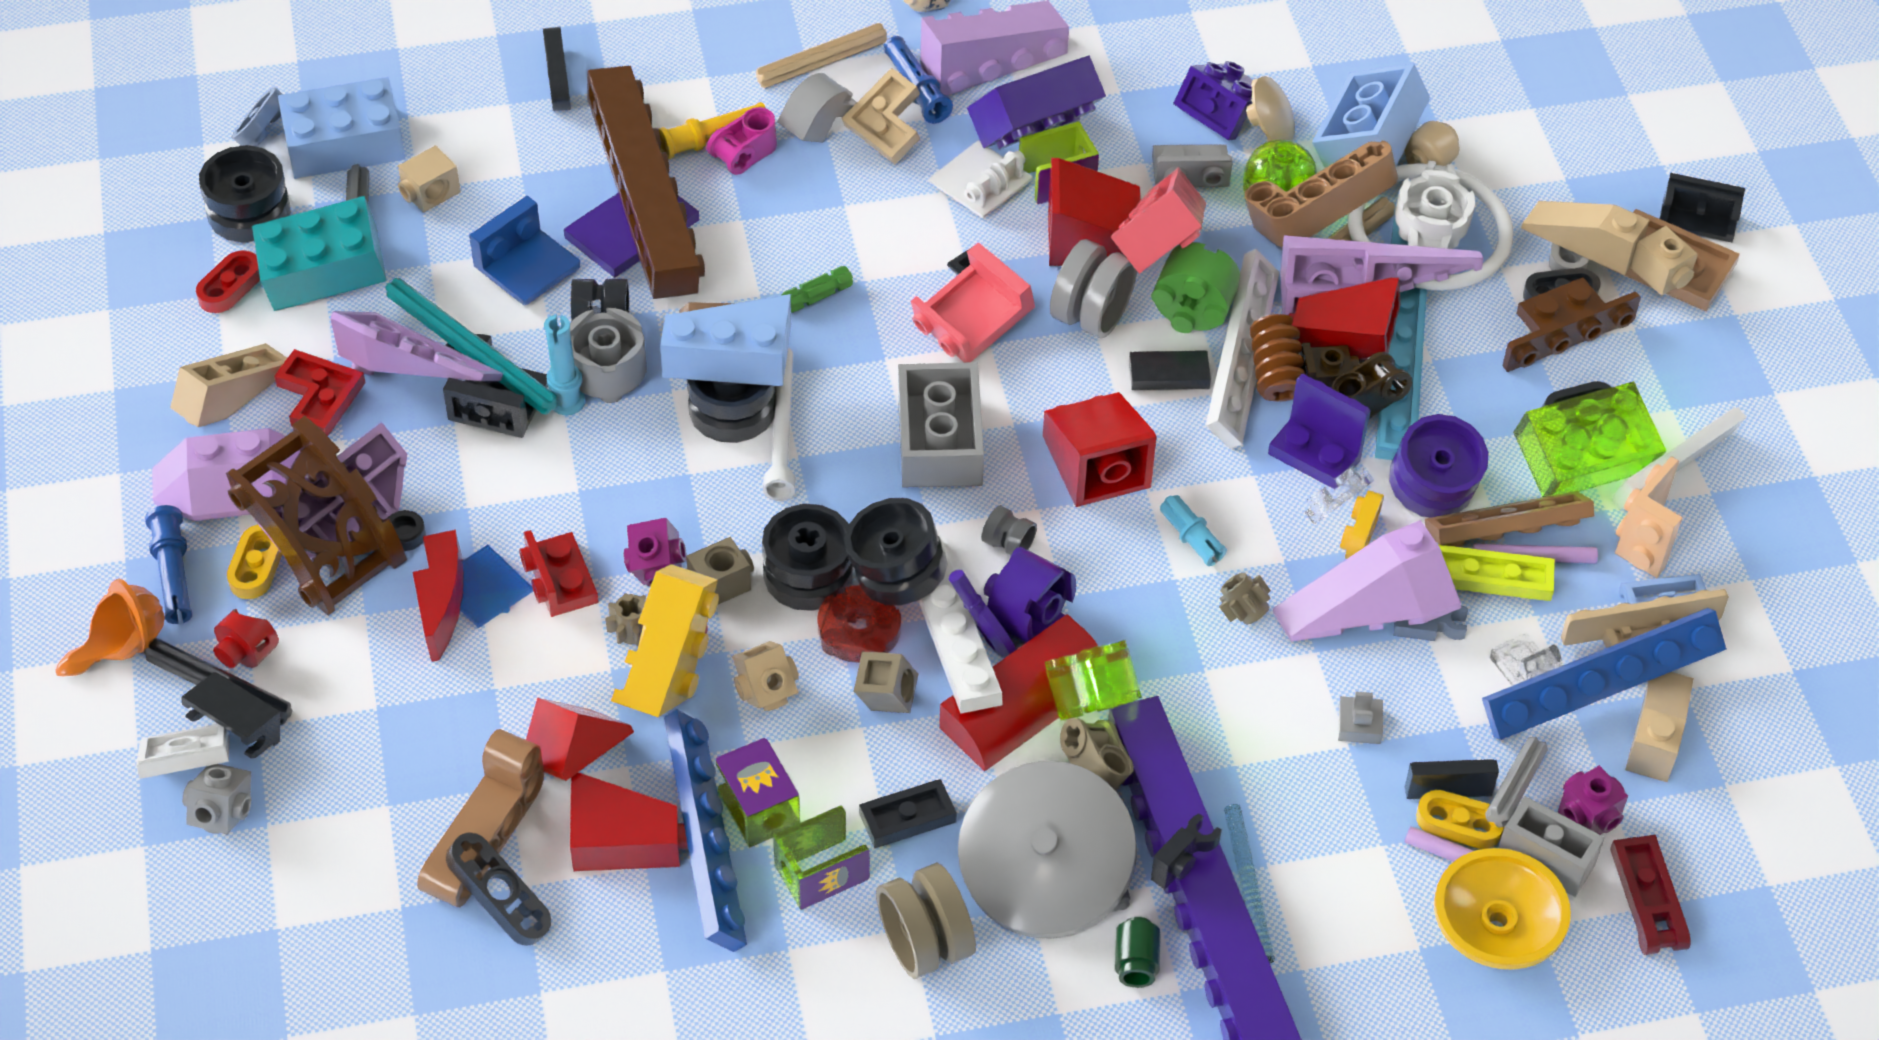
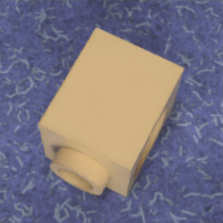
(428, 179)

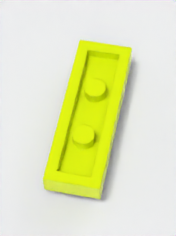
(1500, 572)

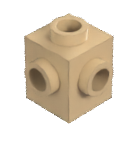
(765, 676)

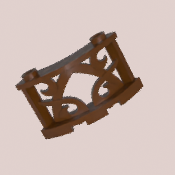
(317, 456)

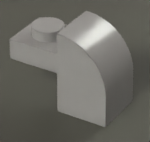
(814, 107)

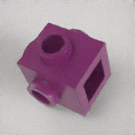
(652, 547)
(1593, 800)

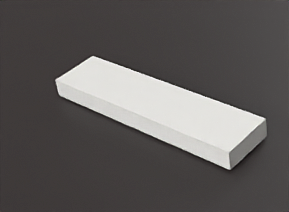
(1685, 452)

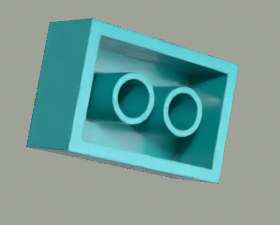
(319, 253)

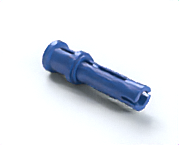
(928, 85)
(168, 548)

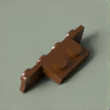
(1565, 319)

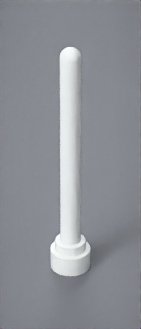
(779, 479)

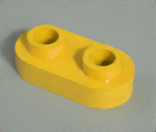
(1366, 513)
(253, 565)
(1459, 817)

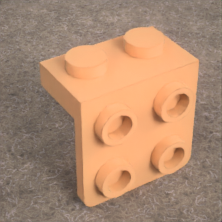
(1649, 527)

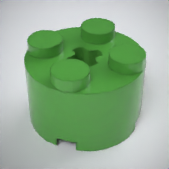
(1196, 288)

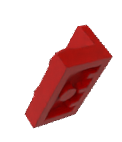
(559, 573)

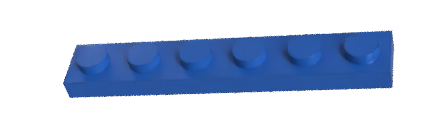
(1604, 673)
(705, 831)

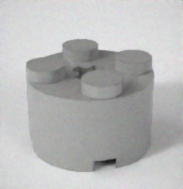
(608, 353)

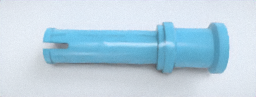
(563, 376)

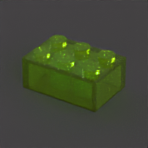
(1588, 440)

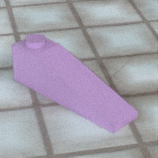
(389, 347)
(1384, 582)

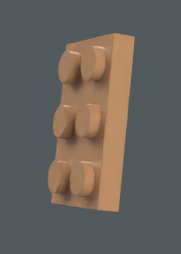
(1710, 270)

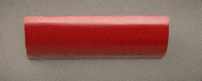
(1026, 697)

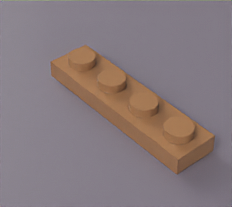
(1520, 516)

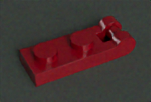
(1650, 894)

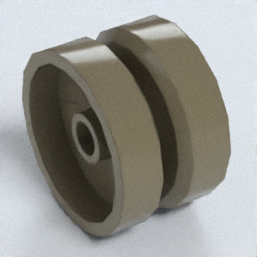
(926, 920)

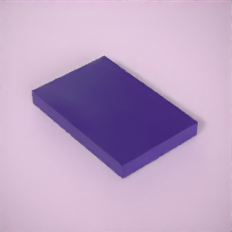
(606, 235)

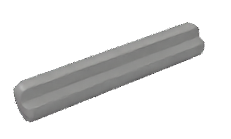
(1516, 781)

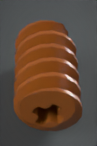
(1276, 356)

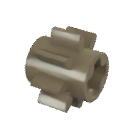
(1244, 598)
(624, 618)

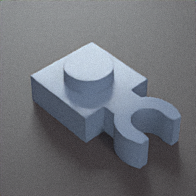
(1429, 630)

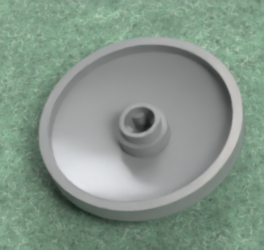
(1047, 849)

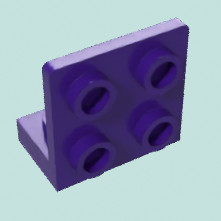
(1216, 96)
(1322, 433)

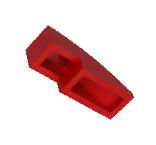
(440, 590)

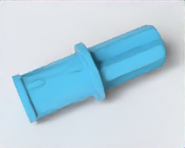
(1192, 529)

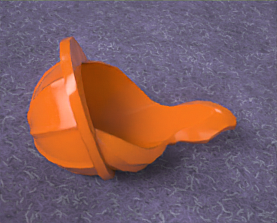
(120, 627)

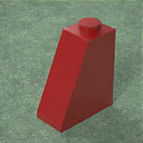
(1351, 316)
(621, 828)

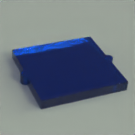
(490, 586)

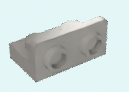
(1200, 163)

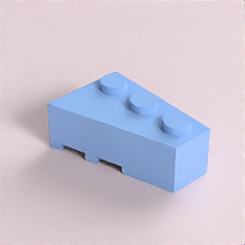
(729, 342)

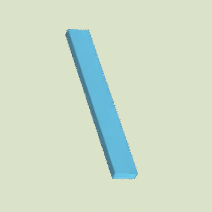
(1408, 355)

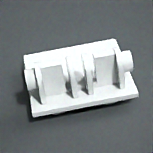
(982, 178)

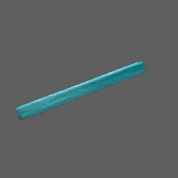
(470, 344)

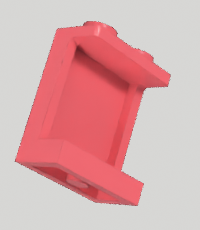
(974, 306)

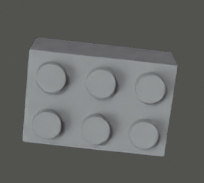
(940, 425)

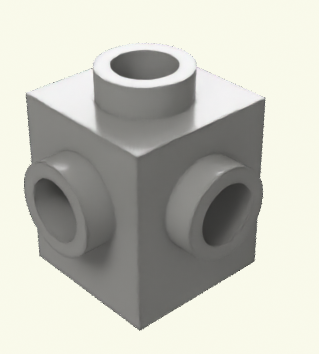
(218, 798)

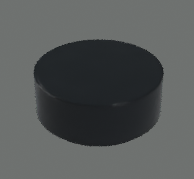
(409, 528)

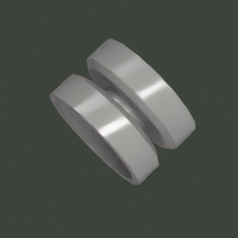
(1092, 288)

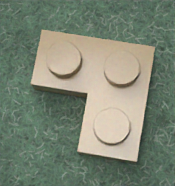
(877, 113)

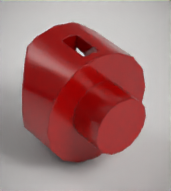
(239, 637)

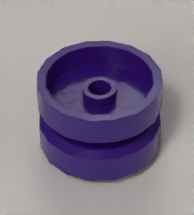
(1438, 465)

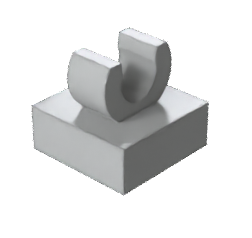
(1360, 718)

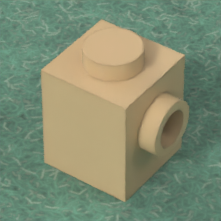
(1664, 261)

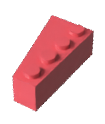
(1164, 218)

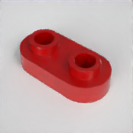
(228, 282)

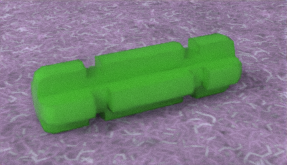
(819, 287)

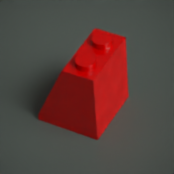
(1085, 207)
(1100, 448)

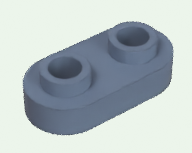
(265, 111)

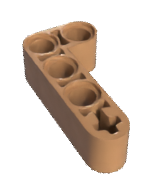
(1322, 196)
(493, 810)

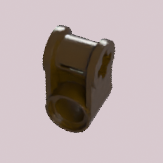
(1373, 384)

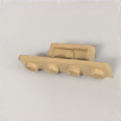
(1630, 620)

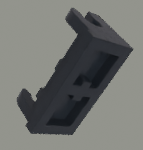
(1702, 206)
(236, 711)

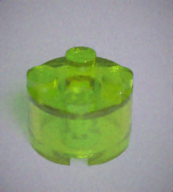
(1093, 680)

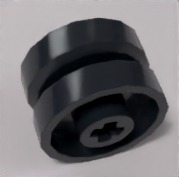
(243, 190)
(730, 409)
(895, 551)
(806, 556)

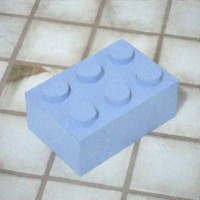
(1375, 108)
(341, 127)

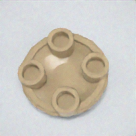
(1271, 110)

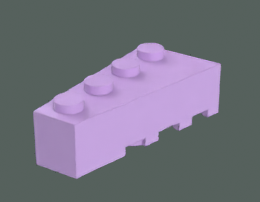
(991, 44)

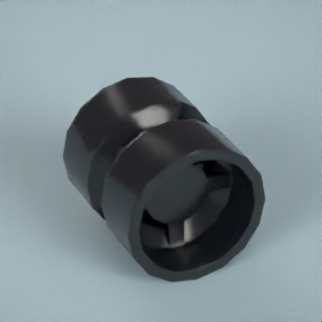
(612, 293)

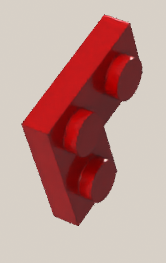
(325, 388)

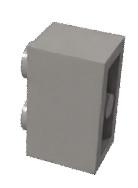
(1554, 841)

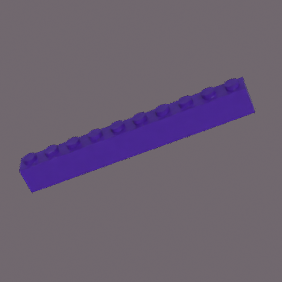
(1208, 898)

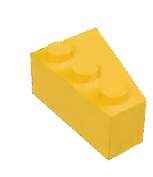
(669, 642)

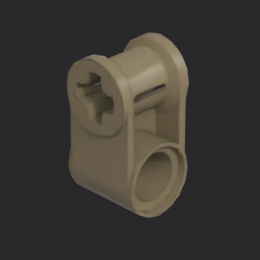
(1096, 749)

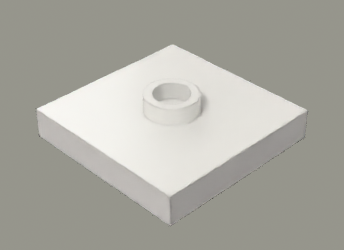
(182, 750)

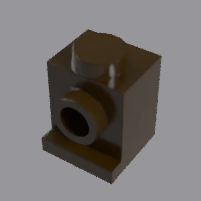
(1327, 362)

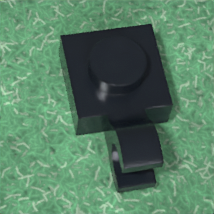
(1177, 857)

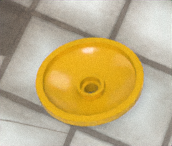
(1504, 889)

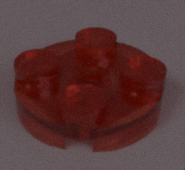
(848, 643)

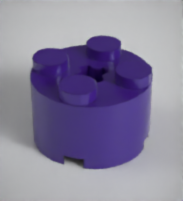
(1029, 594)

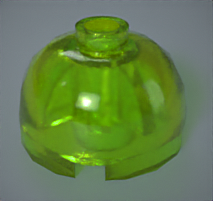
(1280, 163)

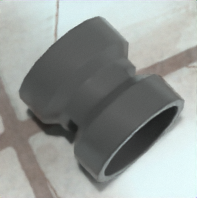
(1008, 531)

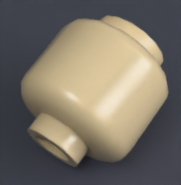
(1433, 142)

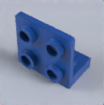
(519, 254)

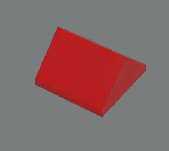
(572, 736)

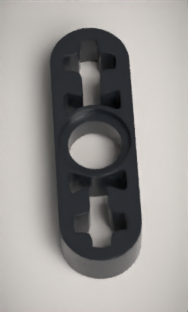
(556, 68)
(497, 908)

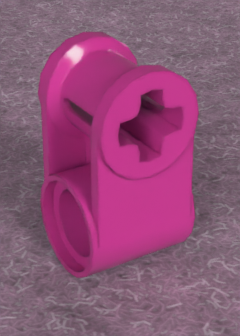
(746, 140)

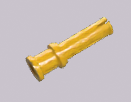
(696, 133)

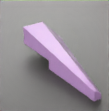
(1330, 264)

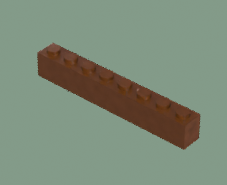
(644, 182)

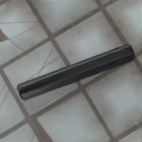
(195, 670)

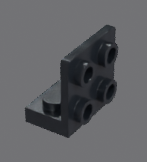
(490, 405)

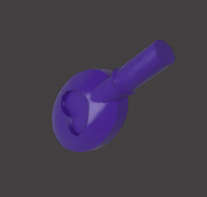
(984, 619)

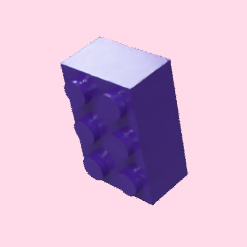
(1036, 103)

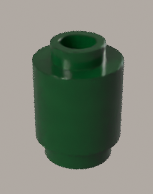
(1137, 952)

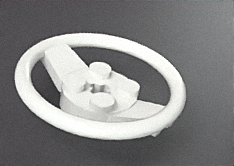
(1437, 213)

